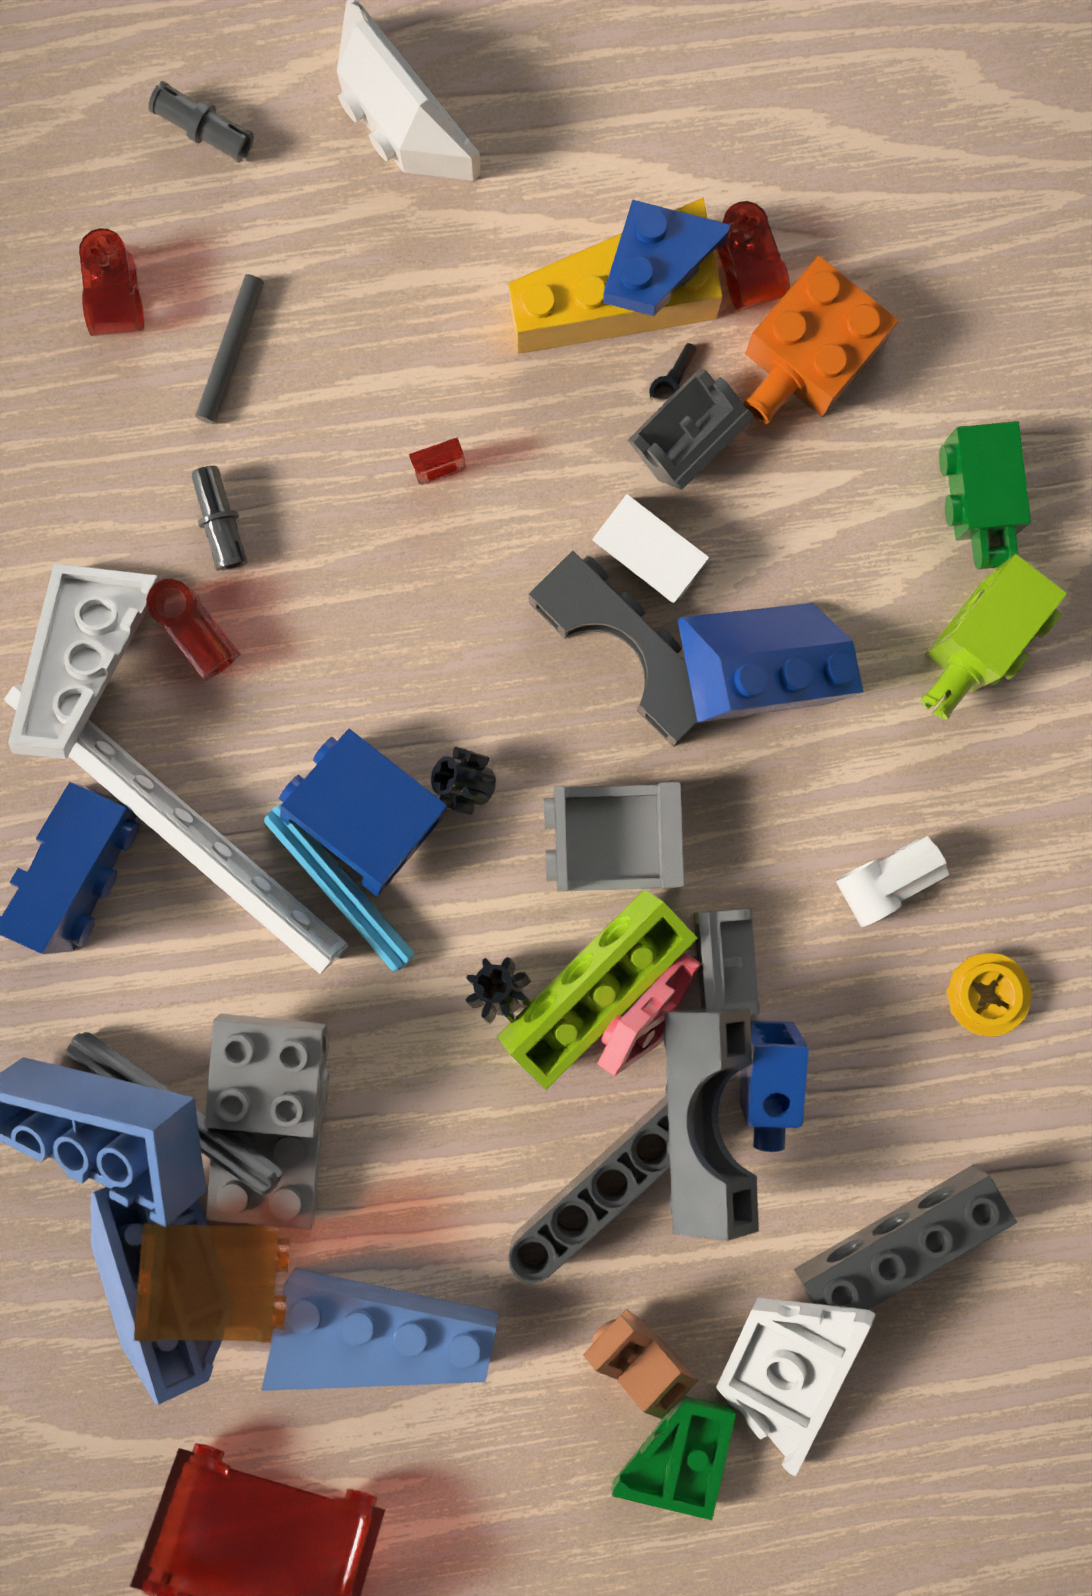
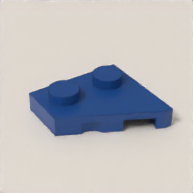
(658, 254)

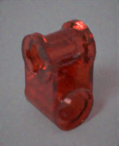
(752, 265)
(111, 291)

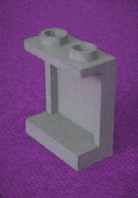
(615, 837)

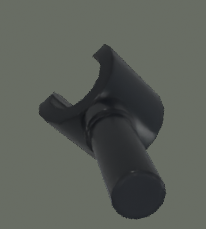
(676, 373)

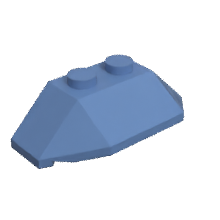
(116, 1241)

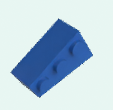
(69, 871)

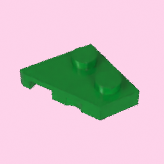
(681, 1460)

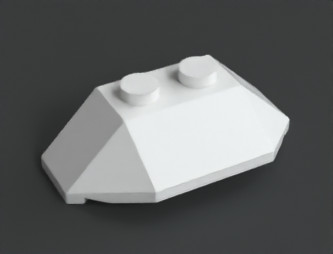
(397, 105)

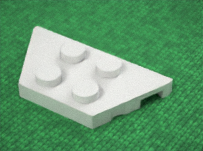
(792, 1369)

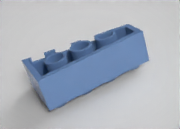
(106, 1130)
(374, 1336)

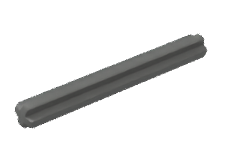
(215, 1143)

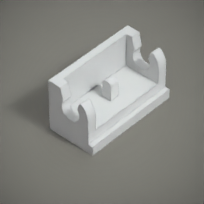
(651, 549)

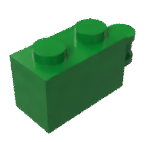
(986, 489)

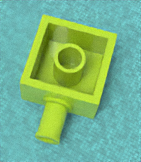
(991, 632)

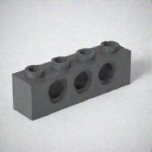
(908, 1243)

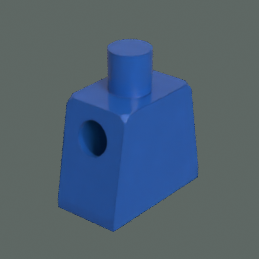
(774, 1083)

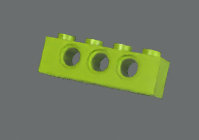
(596, 988)

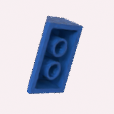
(767, 661)

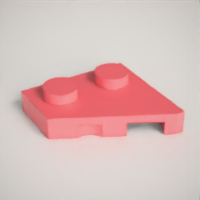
(644, 1024)

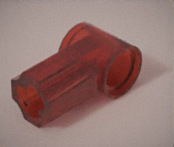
(194, 630)

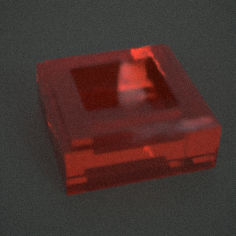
(438, 461)

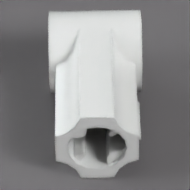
(882, 885)

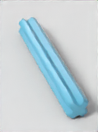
(342, 891)

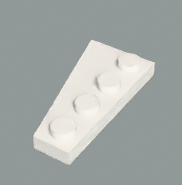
(75, 651)

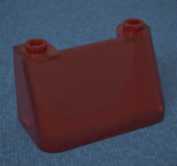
(253, 1535)

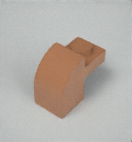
(640, 1363)

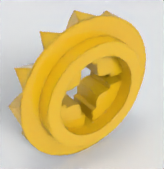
(1011, 987)

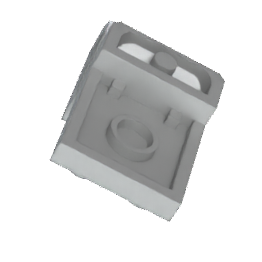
(273, 1095)

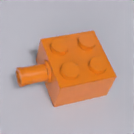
(815, 341)

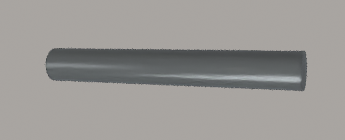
(229, 349)

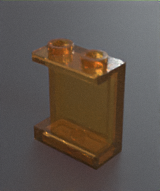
(210, 1283)

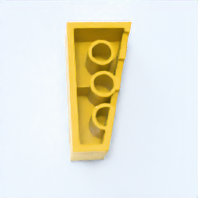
(566, 304)

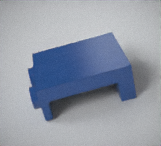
(362, 809)

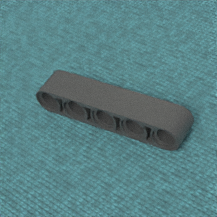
(599, 1206)

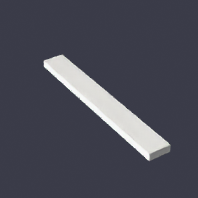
(203, 846)

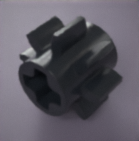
(463, 780)
(501, 1003)

